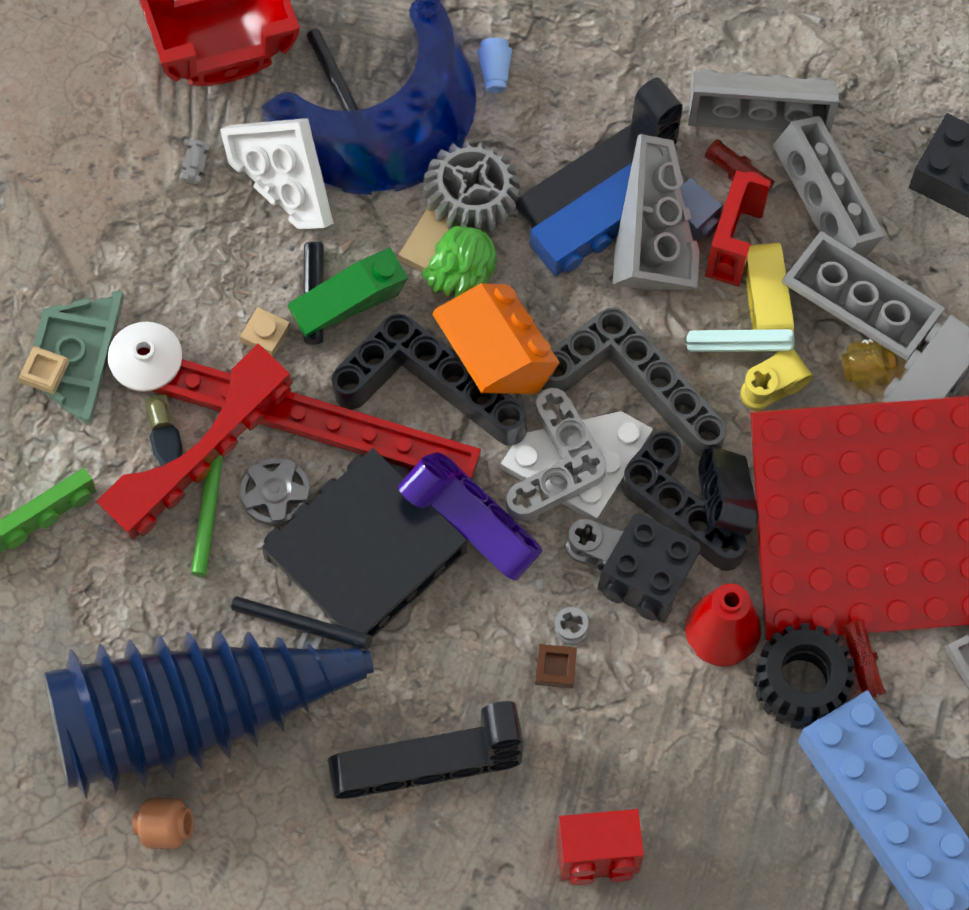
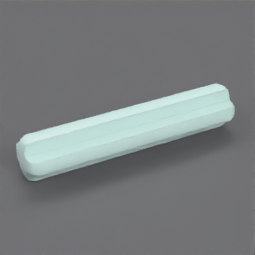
(740, 340)

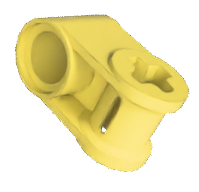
(778, 375)

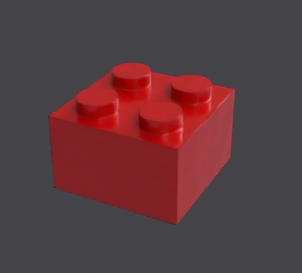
(599, 846)

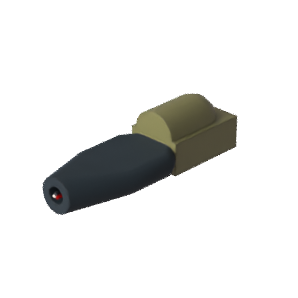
(164, 436)

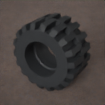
(810, 647)

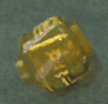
(868, 364)

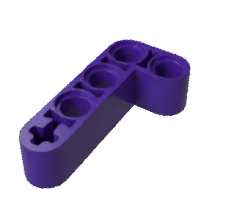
(471, 512)

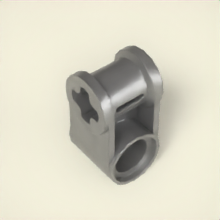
(598, 548)

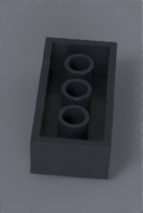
(944, 166)

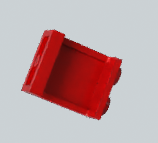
(729, 255)

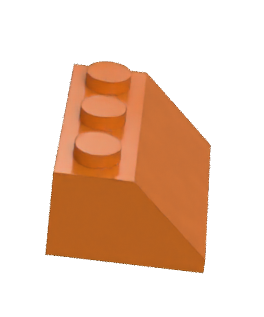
(497, 340)

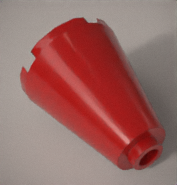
(723, 626)

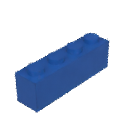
(582, 225)

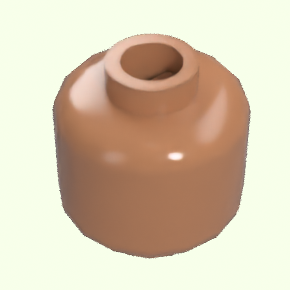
(163, 823)

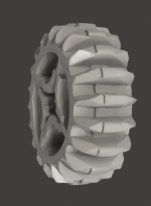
(460, 172)

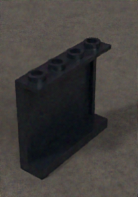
(364, 546)

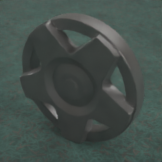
(274, 490)

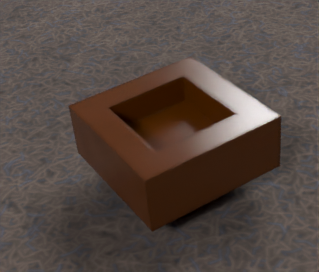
(556, 666)

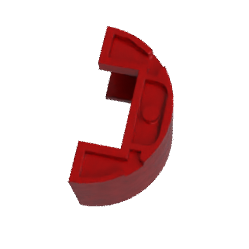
(219, 38)

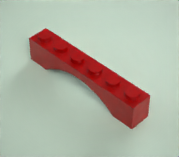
(142, 496)

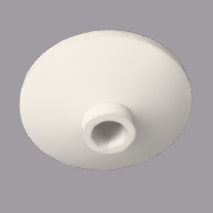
(150, 370)

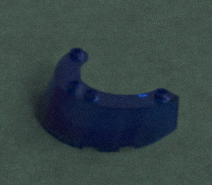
(398, 138)

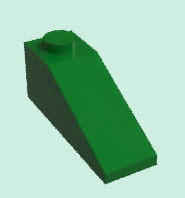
(349, 292)

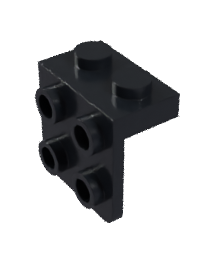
(648, 567)

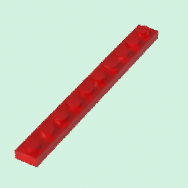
(323, 421)

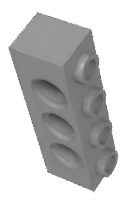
(827, 185)

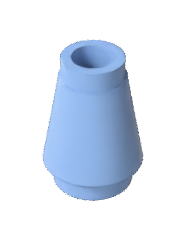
(495, 63)

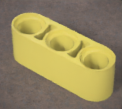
(766, 293)

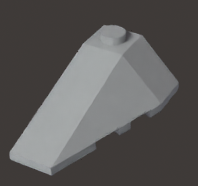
(654, 231)

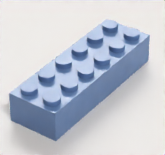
(891, 804)

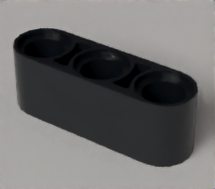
(727, 491)

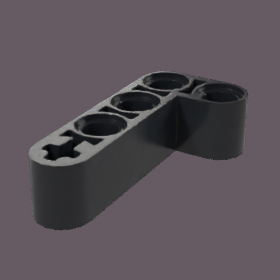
(689, 506)

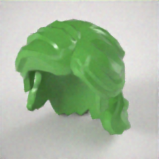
(461, 261)

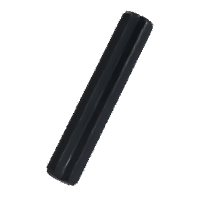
(313, 277)

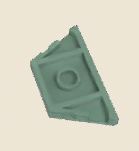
(83, 336)

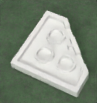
(283, 166)
(617, 438)

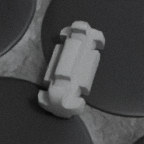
(194, 162)

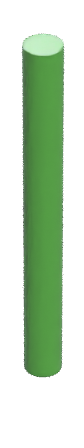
(206, 519)

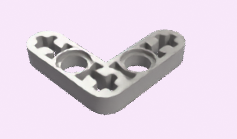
(571, 457)

